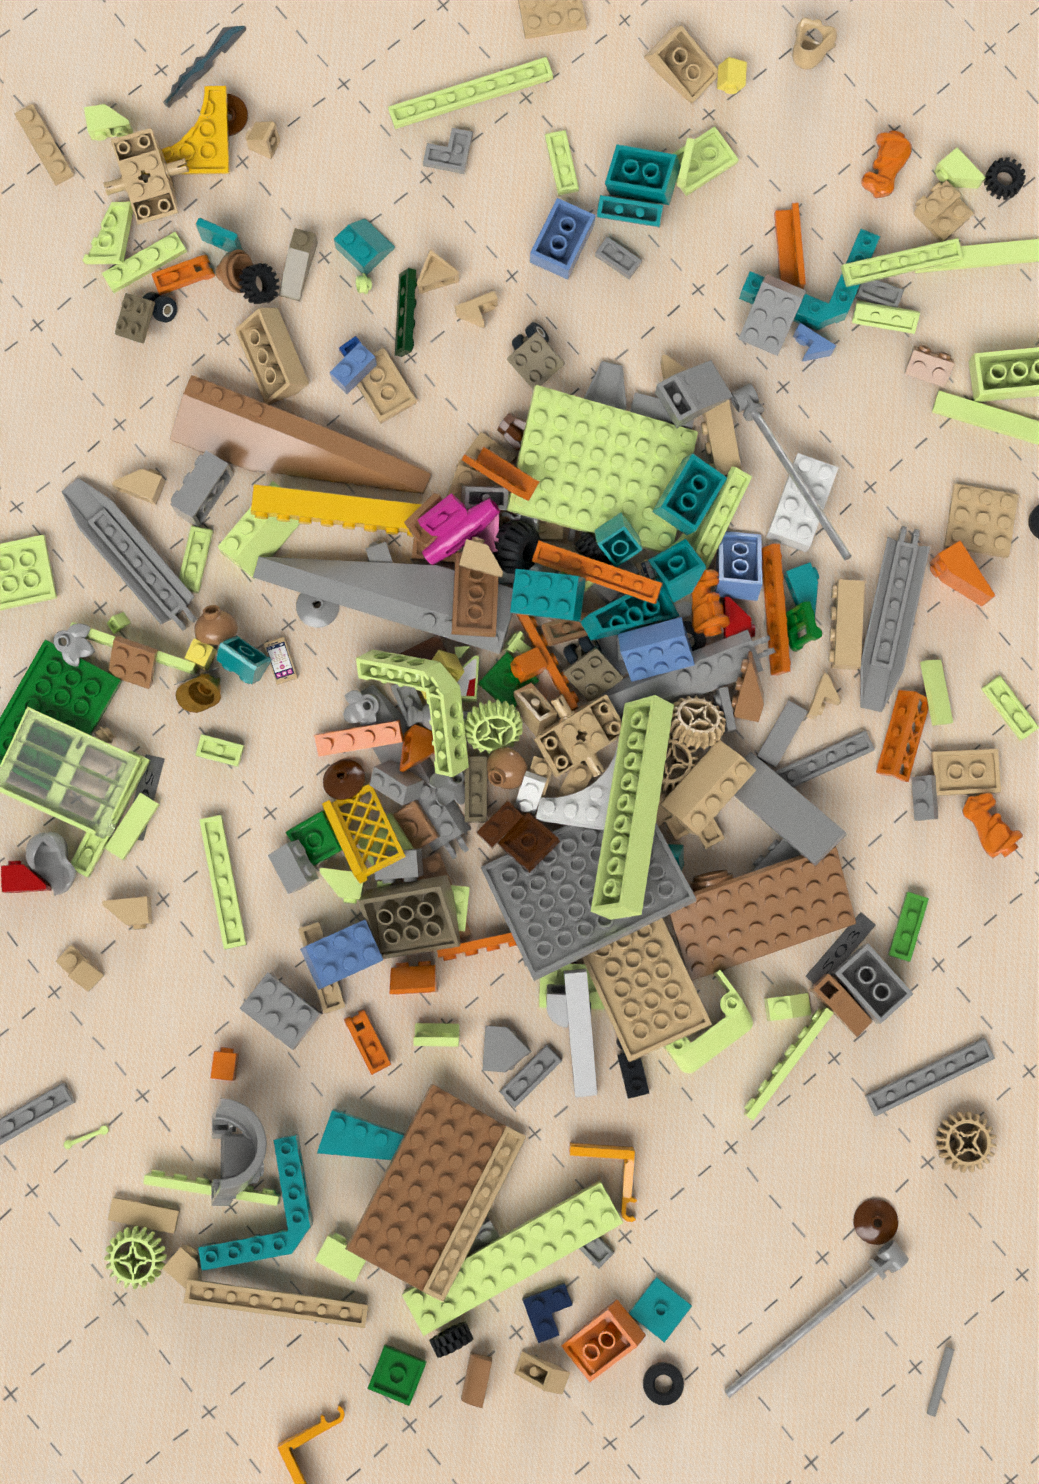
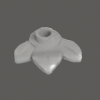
(76, 643)
(358, 709)
(447, 789)

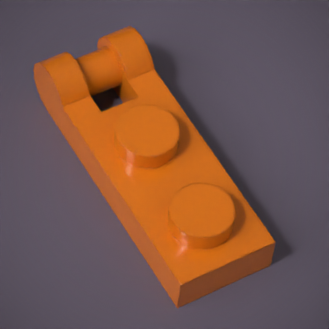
(182, 274)
(368, 1042)

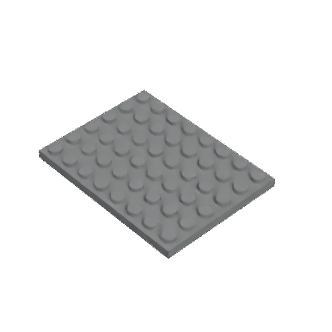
(553, 902)

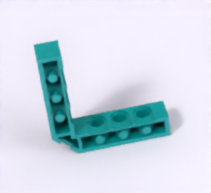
(815, 312)
(296, 1210)

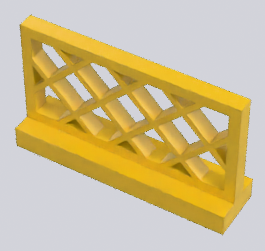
(349, 845)

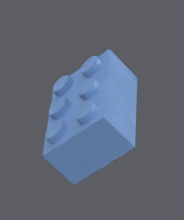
(562, 238)
(656, 649)
(341, 954)

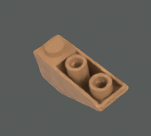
(750, 694)
(841, 1004)

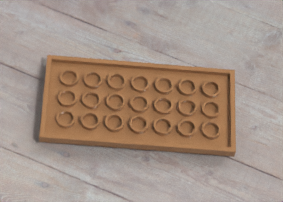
(762, 913)
(425, 1187)

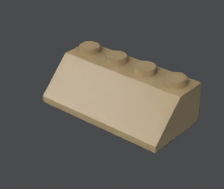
(271, 355)
(707, 787)

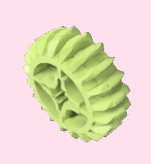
(493, 726)
(117, 1259)

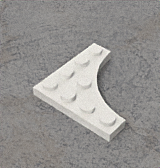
(583, 808)

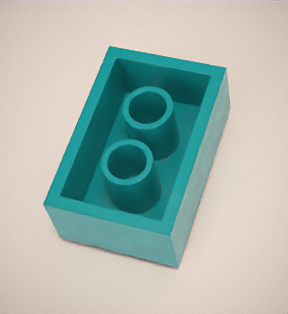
(642, 174)
(689, 494)
(548, 595)

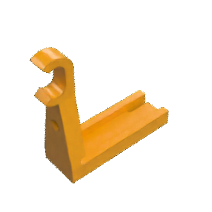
(614, 1152)
(301, 1438)

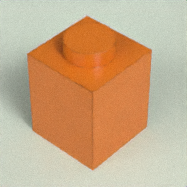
(528, 665)
(224, 1064)

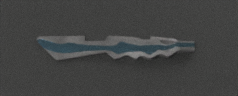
(202, 65)

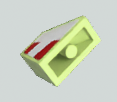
(469, 680)

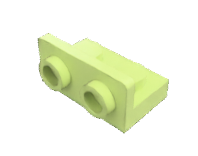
(436, 1034)

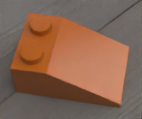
(960, 573)
(413, 979)
(603, 1340)

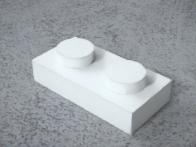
(530, 793)

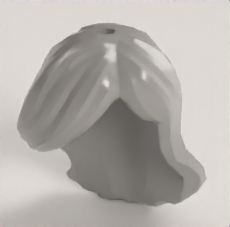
(49, 859)

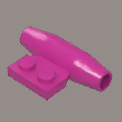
(454, 525)

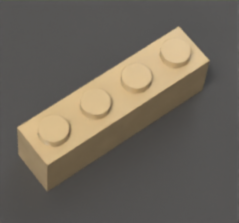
(721, 438)
(847, 624)

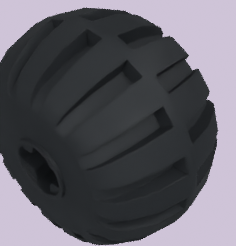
(516, 546)

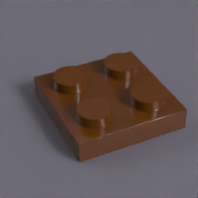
(529, 842)

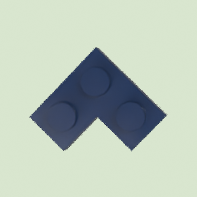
(540, 1310)

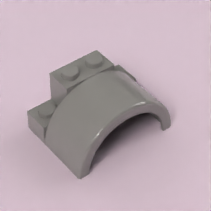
(240, 1153)

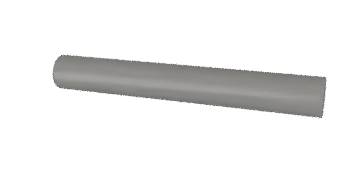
(940, 1381)

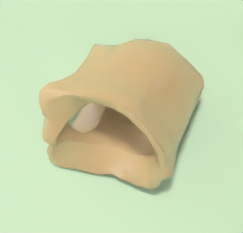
(808, 52)

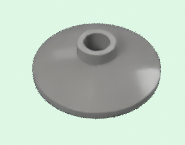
(313, 616)

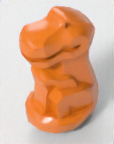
(891, 157)
(706, 609)
(992, 832)

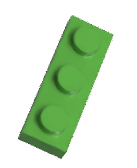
(908, 926)

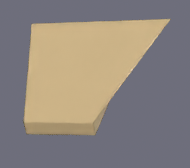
(436, 274)

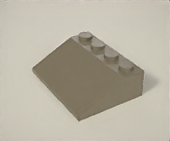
(412, 916)

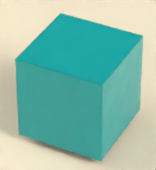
(618, 540)

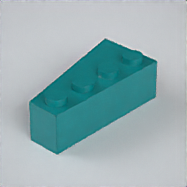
(627, 615)
(358, 1138)

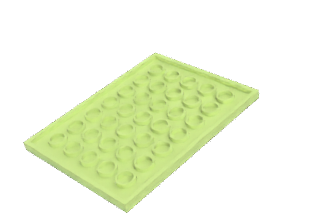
(598, 465)

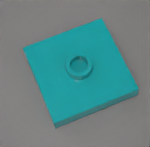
(218, 236)
(660, 1309)

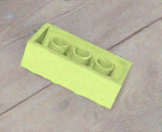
(255, 539)

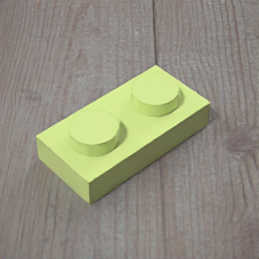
(219, 750)
(461, 897)

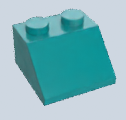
(363, 245)
(678, 569)
(242, 659)

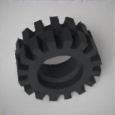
(1008, 167)
(268, 283)
(590, 549)
(451, 1339)

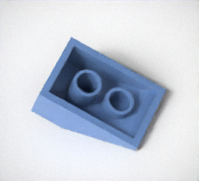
(739, 566)

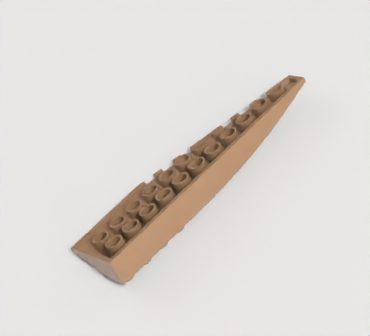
(281, 443)

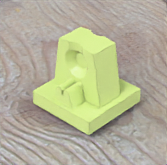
(516, 642)

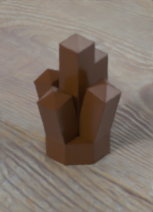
(512, 429)

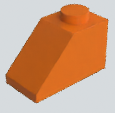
(416, 747)

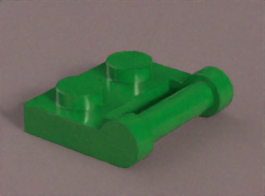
(798, 619)

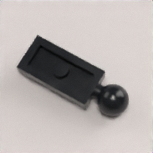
(632, 1075)

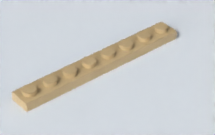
(474, 1214)
(275, 1303)

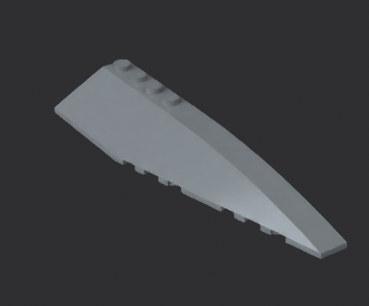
(393, 591)

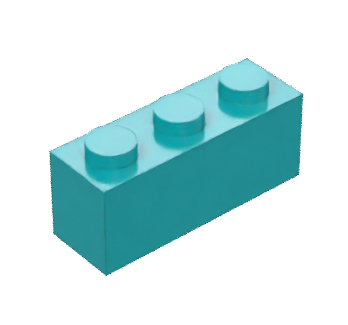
(630, 211)

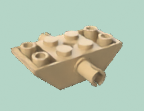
(141, 154)
(597, 727)

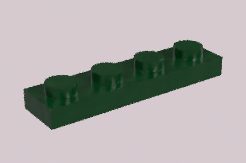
(405, 312)

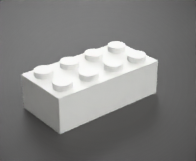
(794, 520)

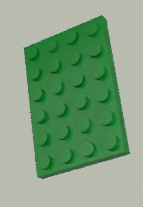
(60, 691)

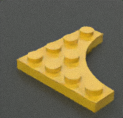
(207, 142)

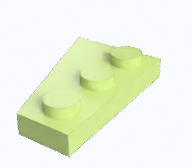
(113, 237)

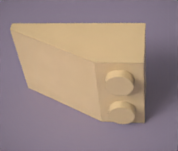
(682, 63)

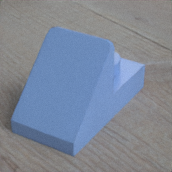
(818, 345)

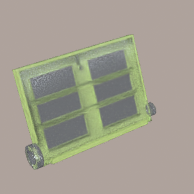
(67, 773)

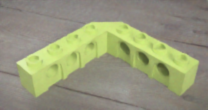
(442, 695)

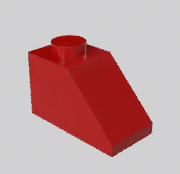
(739, 620)
(20, 879)

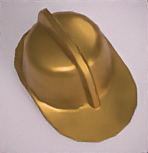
(199, 693)

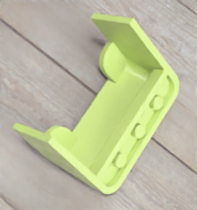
(737, 1022)

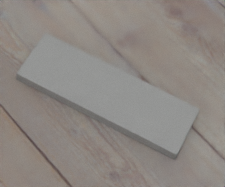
(789, 812)

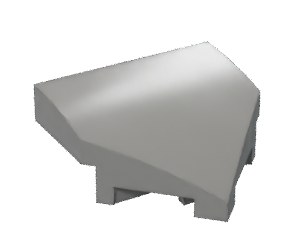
(502, 1049)

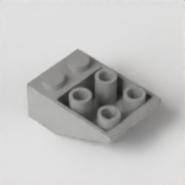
(692, 393)

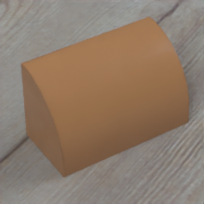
(476, 1379)

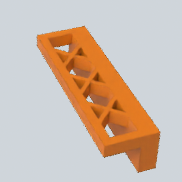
(790, 246)
(503, 473)
(901, 733)

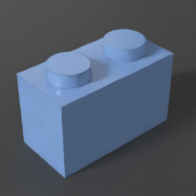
(353, 368)

